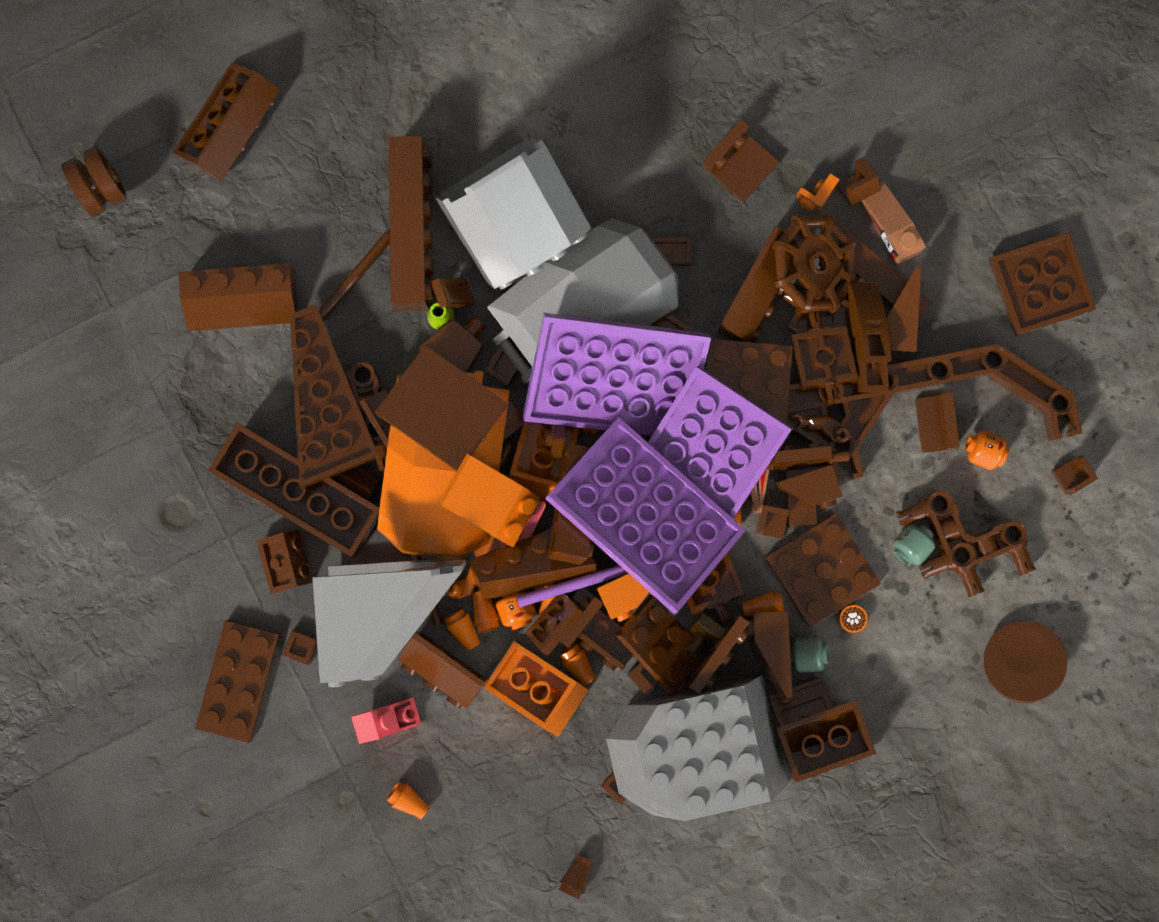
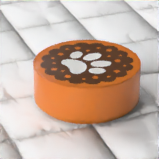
(853, 618)

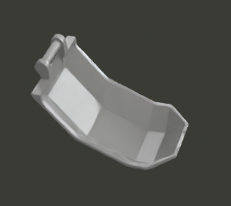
(606, 276)

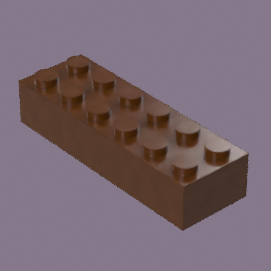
(409, 221)
(273, 480)

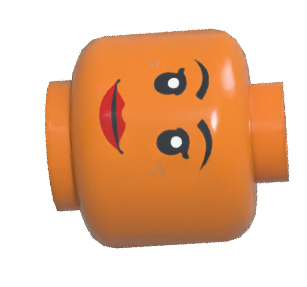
(987, 449)
(512, 614)

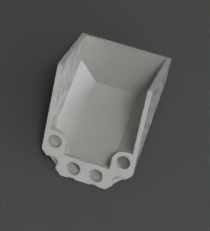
(372, 613)

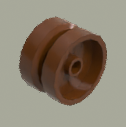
(94, 180)

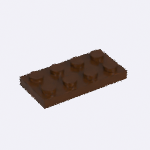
(237, 681)

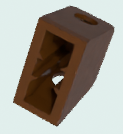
(458, 343)

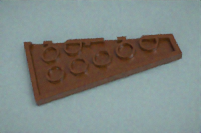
(327, 417)

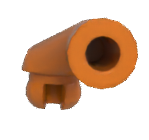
(462, 587)

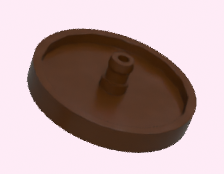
(1025, 662)

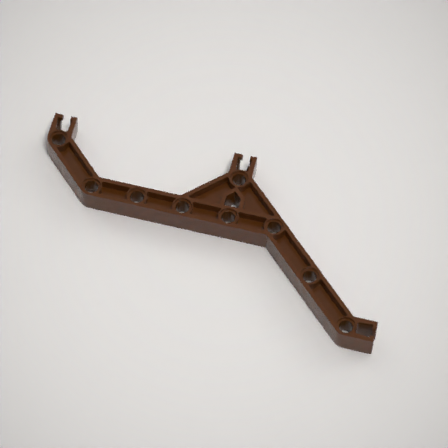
(862, 409)

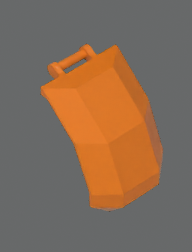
(415, 485)

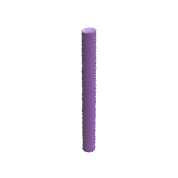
(570, 585)

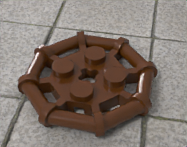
(802, 263)

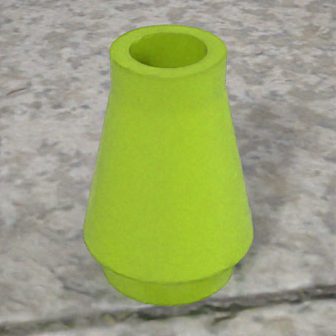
(444, 319)

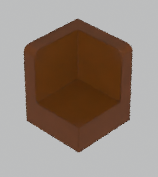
(861, 184)
(1074, 475)
(772, 521)
(642, 678)

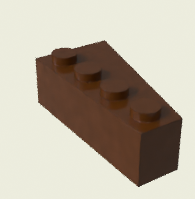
(524, 567)

